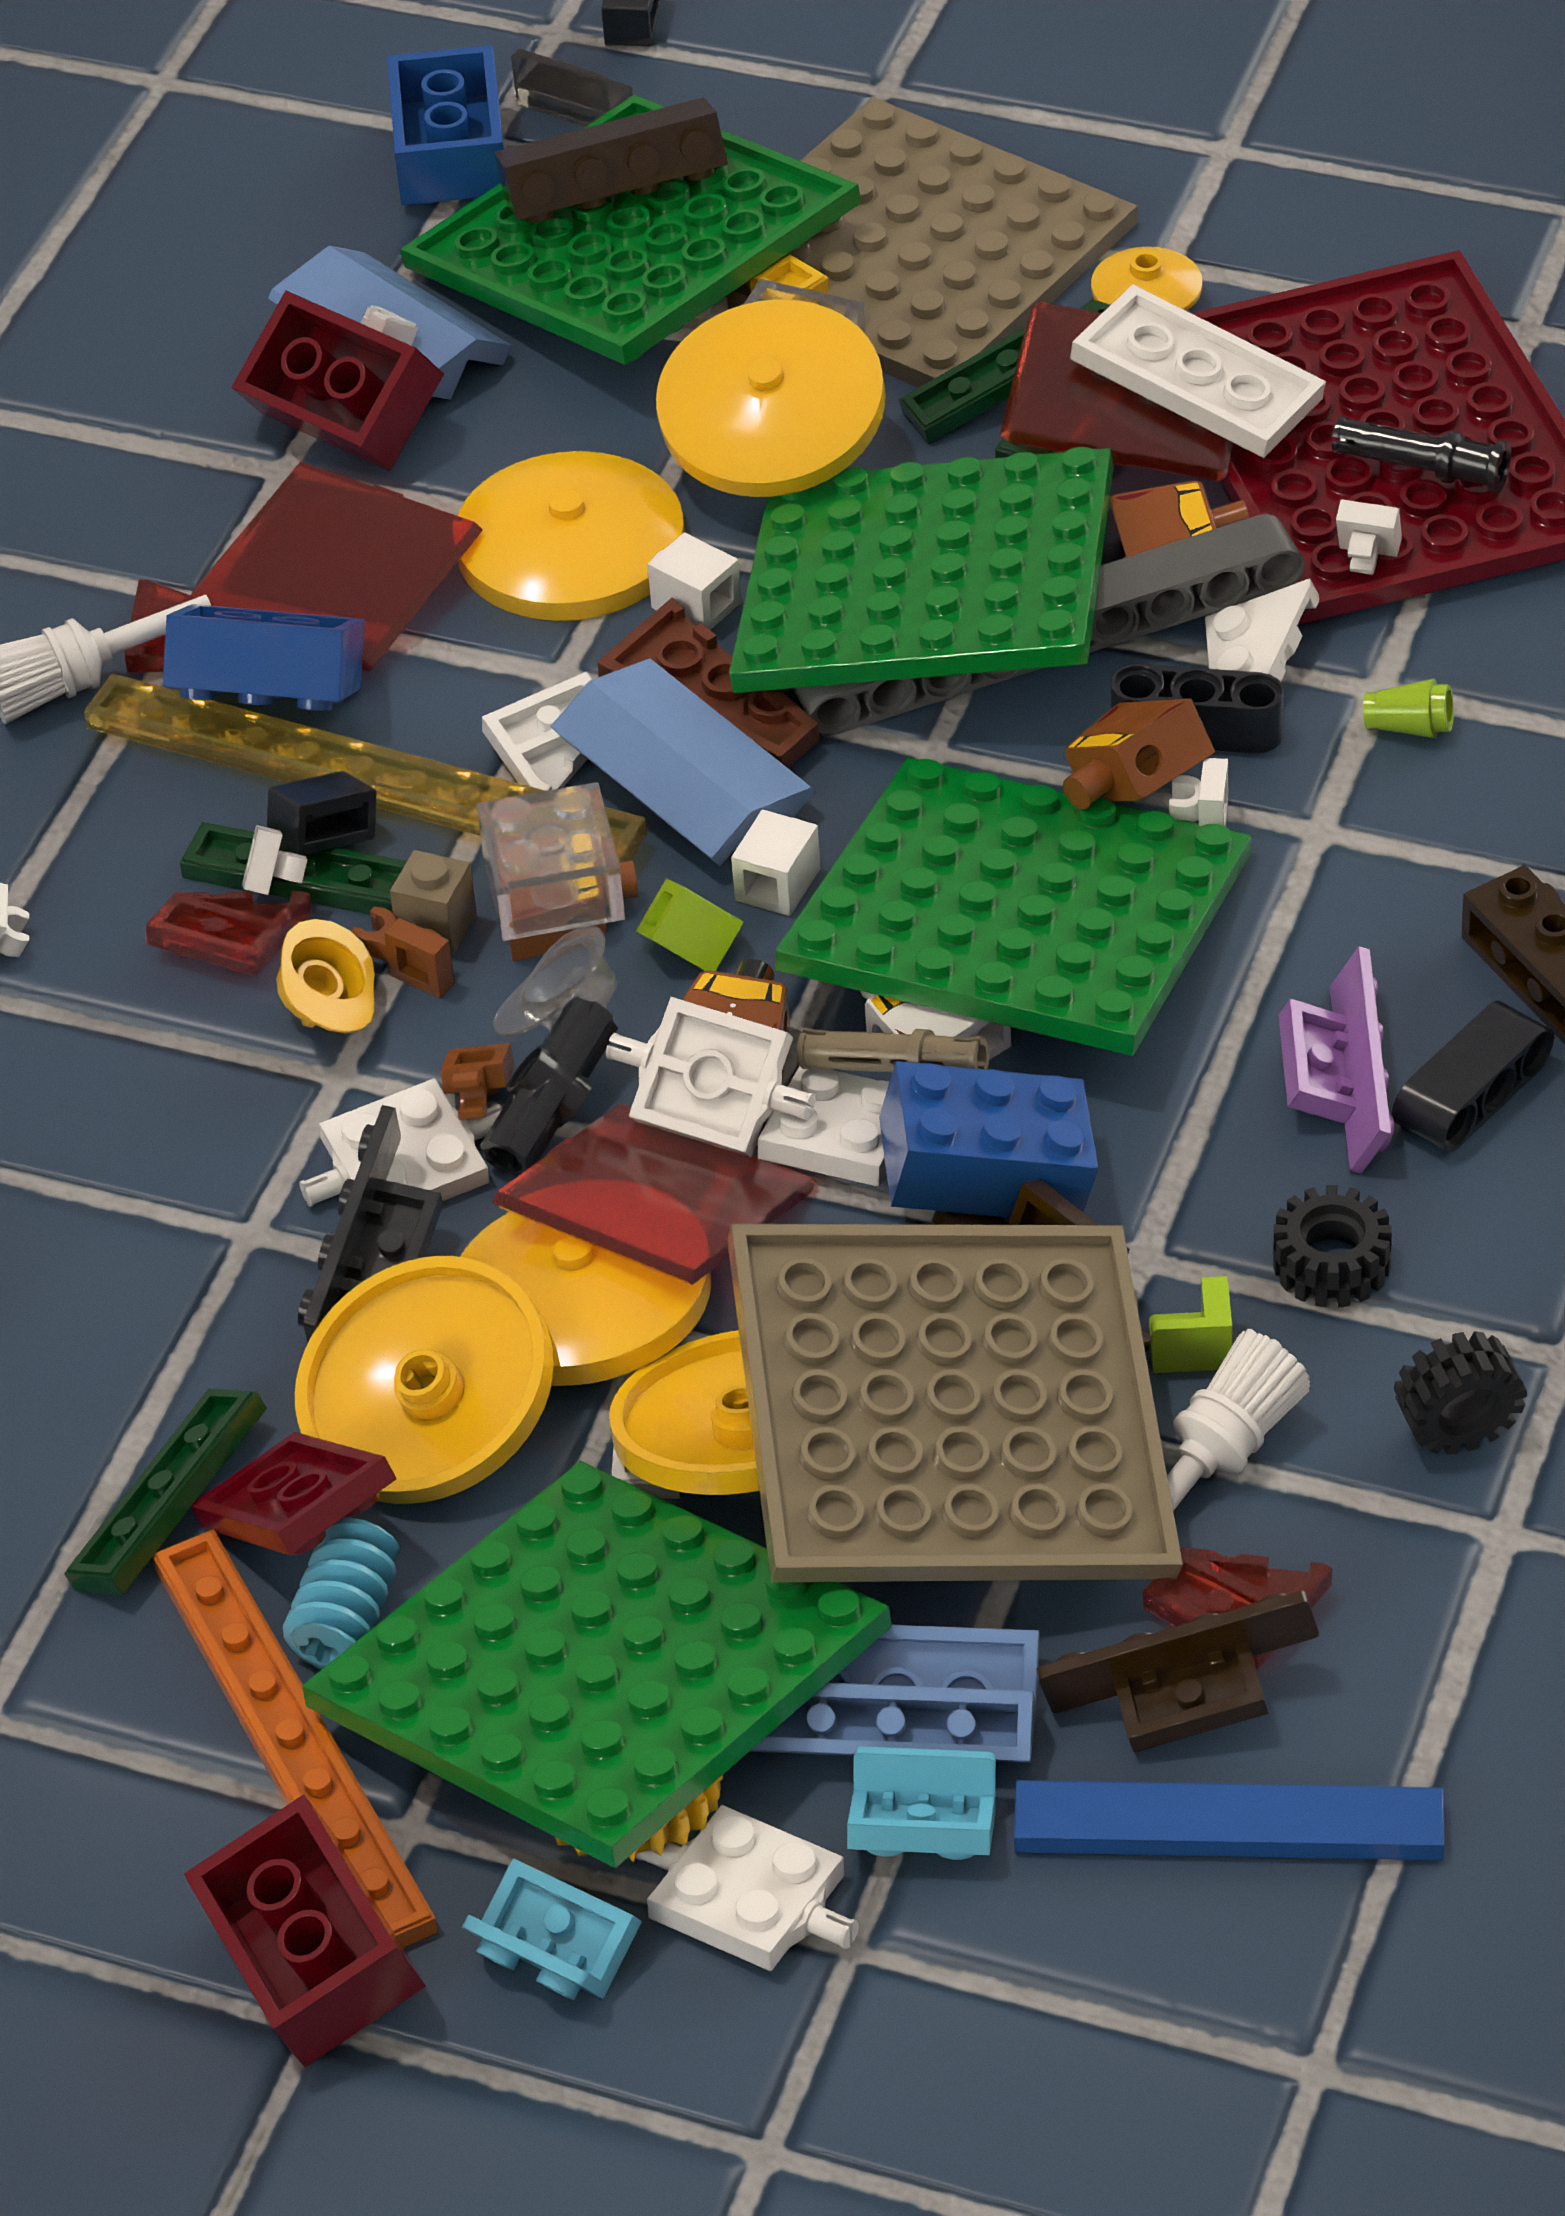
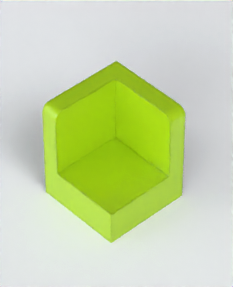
(689, 926)
(1194, 1339)

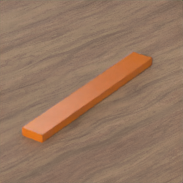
(281, 1728)

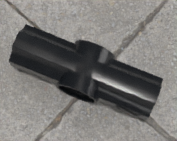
(549, 1086)

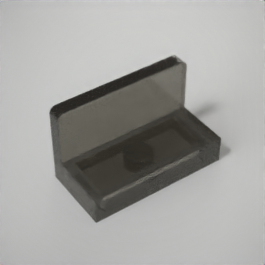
(564, 88)

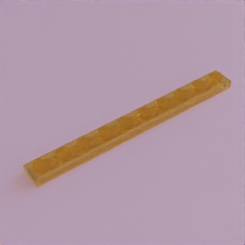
(299, 752)

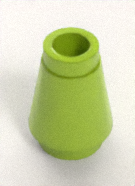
(1411, 709)

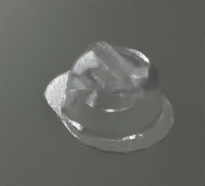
(566, 970)

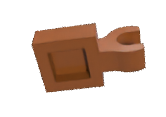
(413, 952)
(476, 1075)

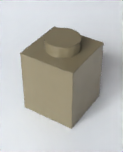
(436, 895)

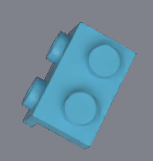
(922, 1802)
(556, 1929)

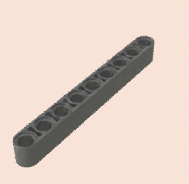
(1131, 601)

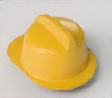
(326, 977)

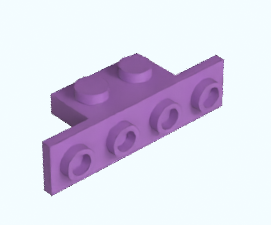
(1338, 1063)

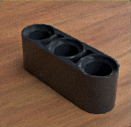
(1236, 707)
(1473, 1076)

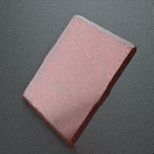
(1070, 406)
(341, 553)
(652, 1194)

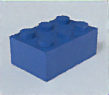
(445, 123)
(263, 655)
(978, 1134)

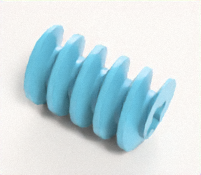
(341, 1591)

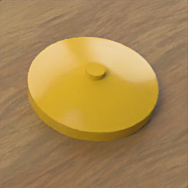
(770, 398)
(568, 534)
(598, 1307)
(432, 1370)
(688, 1420)

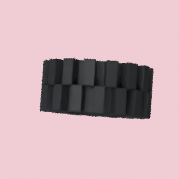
(1332, 1273)
(1460, 1392)

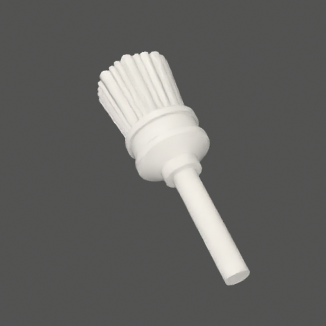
(68, 660)
(1235, 1411)

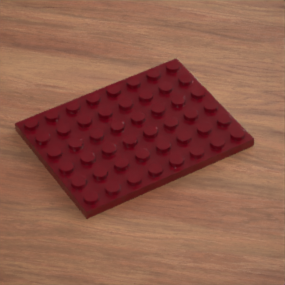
(1417, 355)

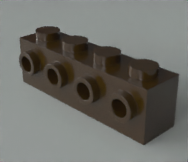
(611, 159)
(1520, 935)

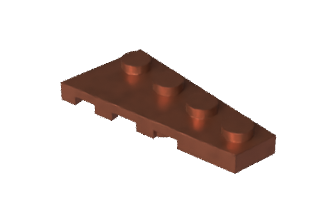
(703, 667)

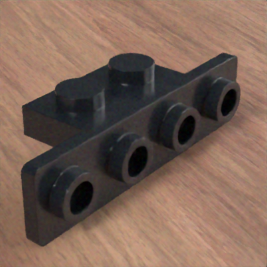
(377, 1227)

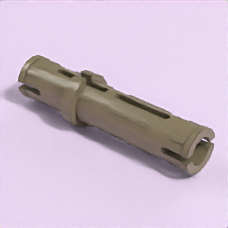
(880, 1050)

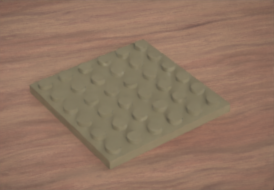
(949, 238)
(950, 1403)

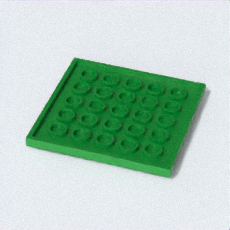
(641, 262)
(927, 572)
(1016, 905)
(595, 1662)

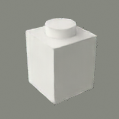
(697, 578)
(776, 862)

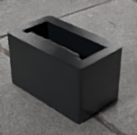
(630, 21)
(322, 812)

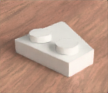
(1260, 631)
(527, 741)

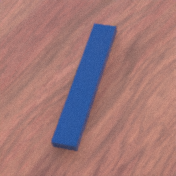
(1229, 1820)

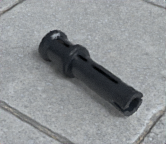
(1447, 456)

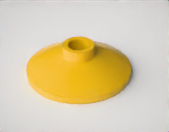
(1152, 269)

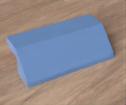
(353, 280)
(679, 757)
(924, 1693)

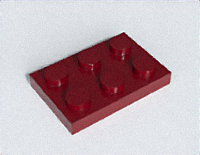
(294, 1493)

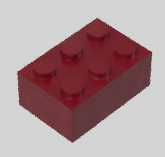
(338, 380)
(304, 1931)

